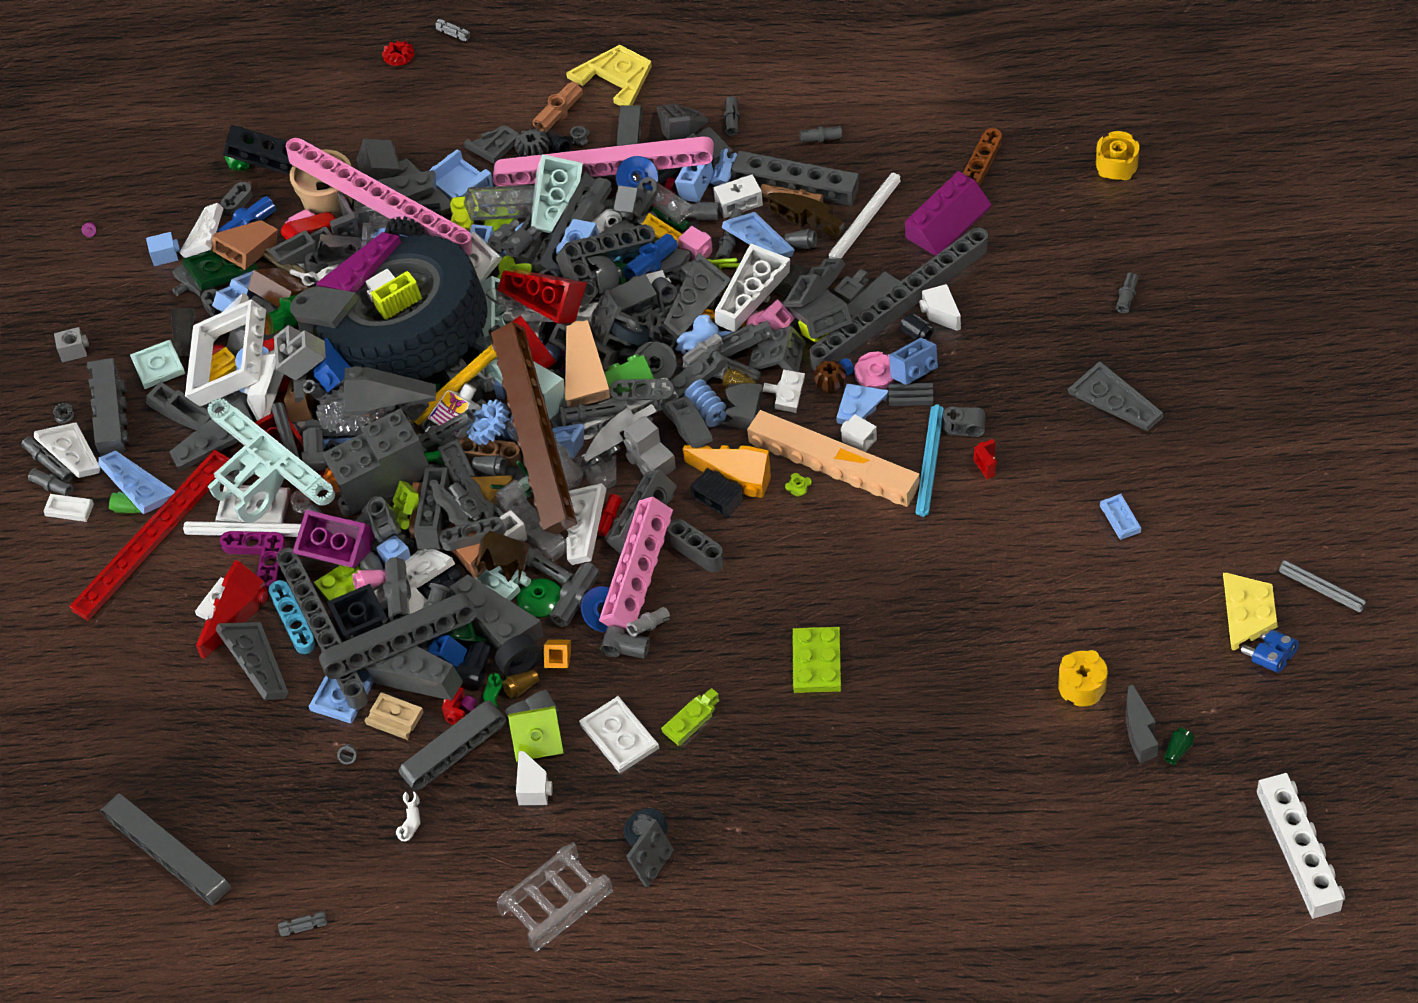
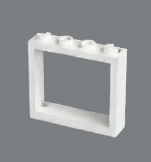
(198, 386)

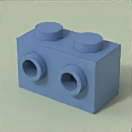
(913, 361)

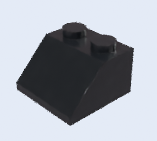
(357, 612)

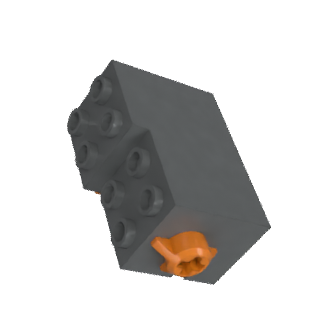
(375, 461)

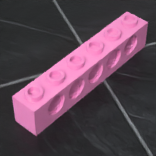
(636, 563)

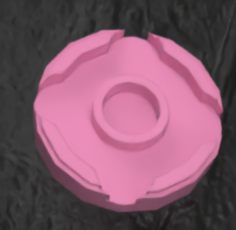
(873, 370)

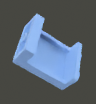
(456, 175)

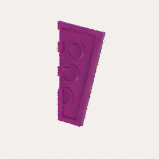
(361, 265)

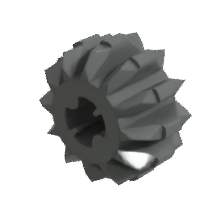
(532, 143)

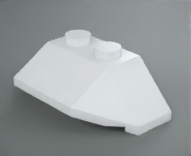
(263, 393)

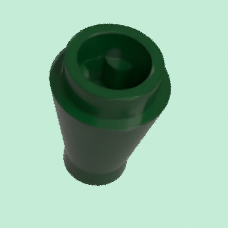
(1179, 744)

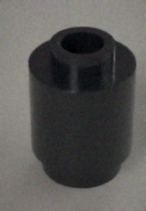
(916, 327)

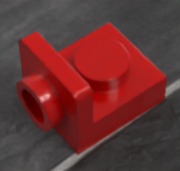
(985, 459)

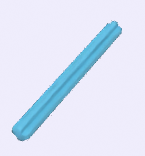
(929, 460)

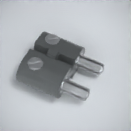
(510, 240)

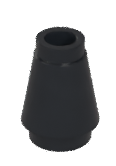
(559, 141)

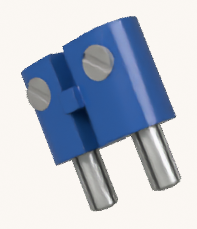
(1274, 650)

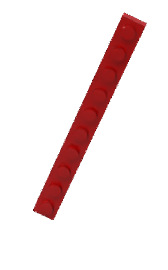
(148, 538)

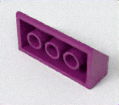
(947, 214)

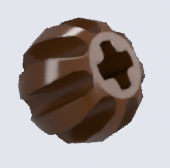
(829, 376)

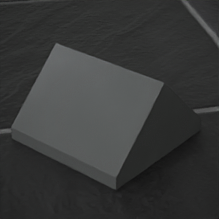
(378, 159)

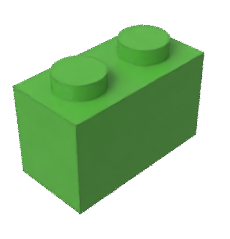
(635, 368)

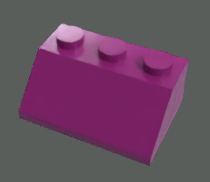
(333, 539)

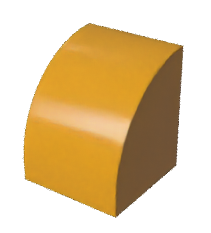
(557, 653)

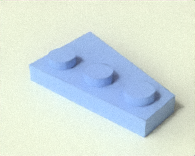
(756, 231)

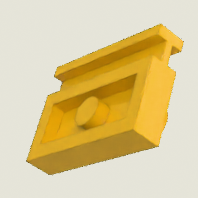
(222, 364)

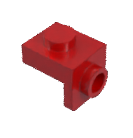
(452, 708)

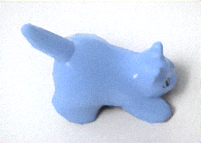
(702, 330)

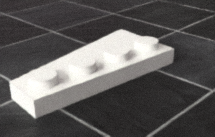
(420, 569)

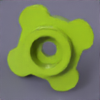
(801, 489)

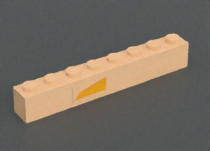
(833, 458)

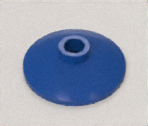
(633, 166)
(591, 601)

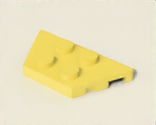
(1249, 608)

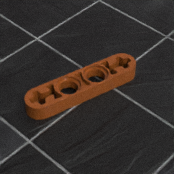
(984, 160)

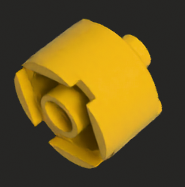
(1117, 156)
(1082, 677)

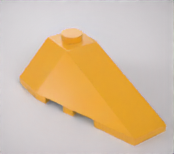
(744, 465)

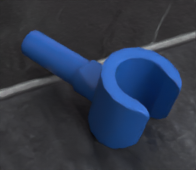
(848, 366)

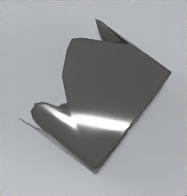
(335, 241)
(745, 406)

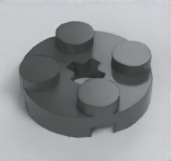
(663, 352)

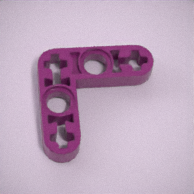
(263, 548)

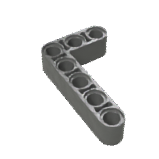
(596, 246)

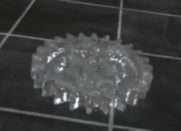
(332, 414)

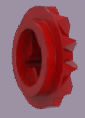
(395, 59)

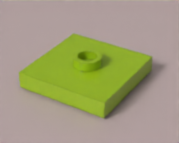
(536, 732)

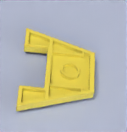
(618, 67)

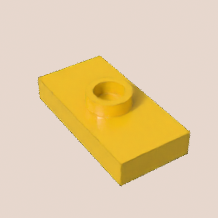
(660, 228)

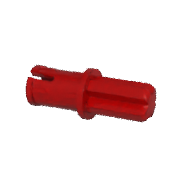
(609, 514)

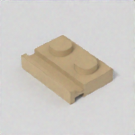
(394, 716)

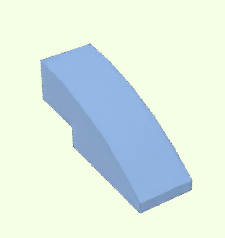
(227, 295)

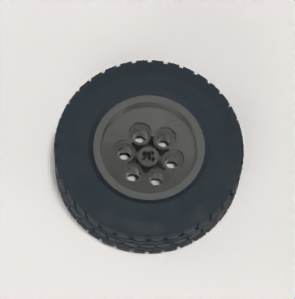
(426, 333)

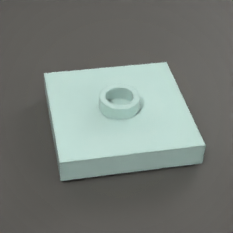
(157, 364)

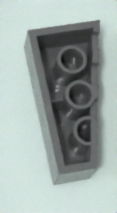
(108, 407)
(495, 614)

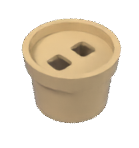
(318, 200)

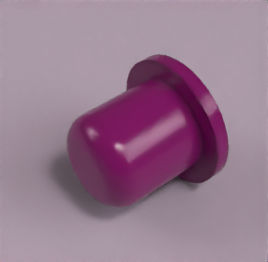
(89, 229)

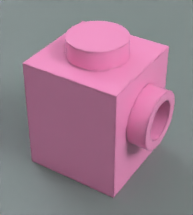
(696, 242)

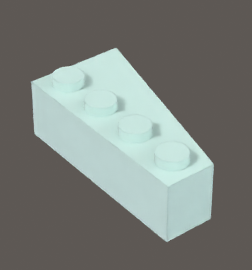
(550, 383)

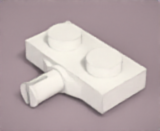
(787, 390)

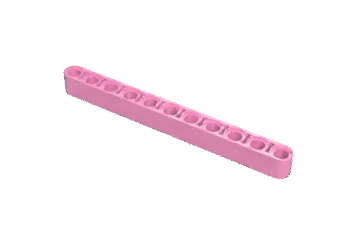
(607, 160)
(373, 193)

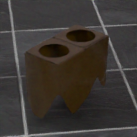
(503, 552)

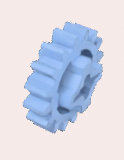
(488, 422)

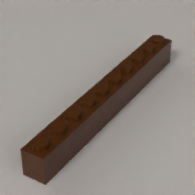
(533, 429)

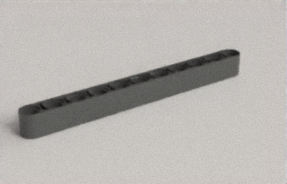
(900, 298)

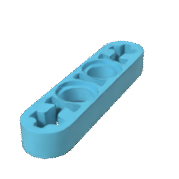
(292, 616)

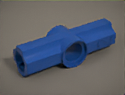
(254, 213)
(651, 257)

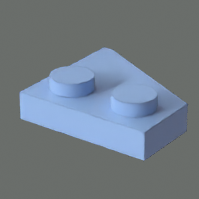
(859, 401)

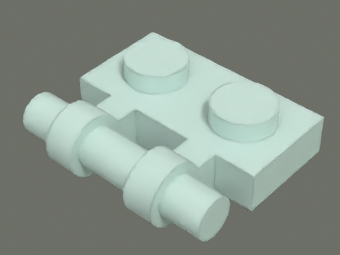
(496, 581)

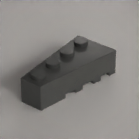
(418, 673)

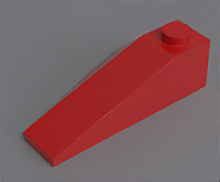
(238, 603)

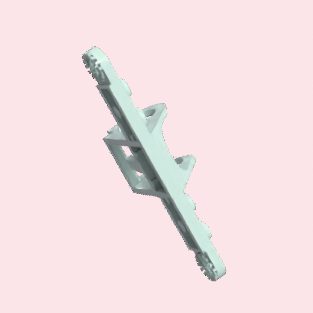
(264, 458)

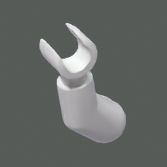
(412, 822)

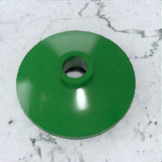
(539, 605)

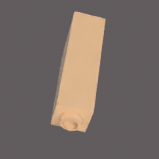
(584, 372)

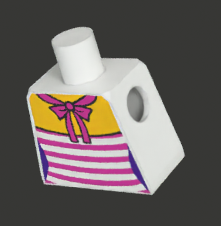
(454, 404)

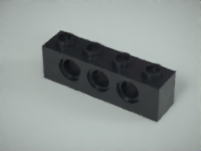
(257, 149)

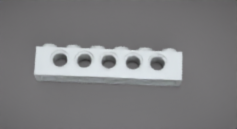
(1318, 900)

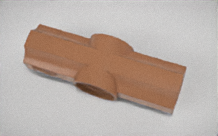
(558, 107)

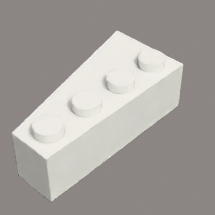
(751, 284)

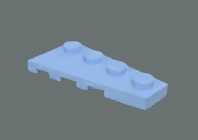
(137, 484)

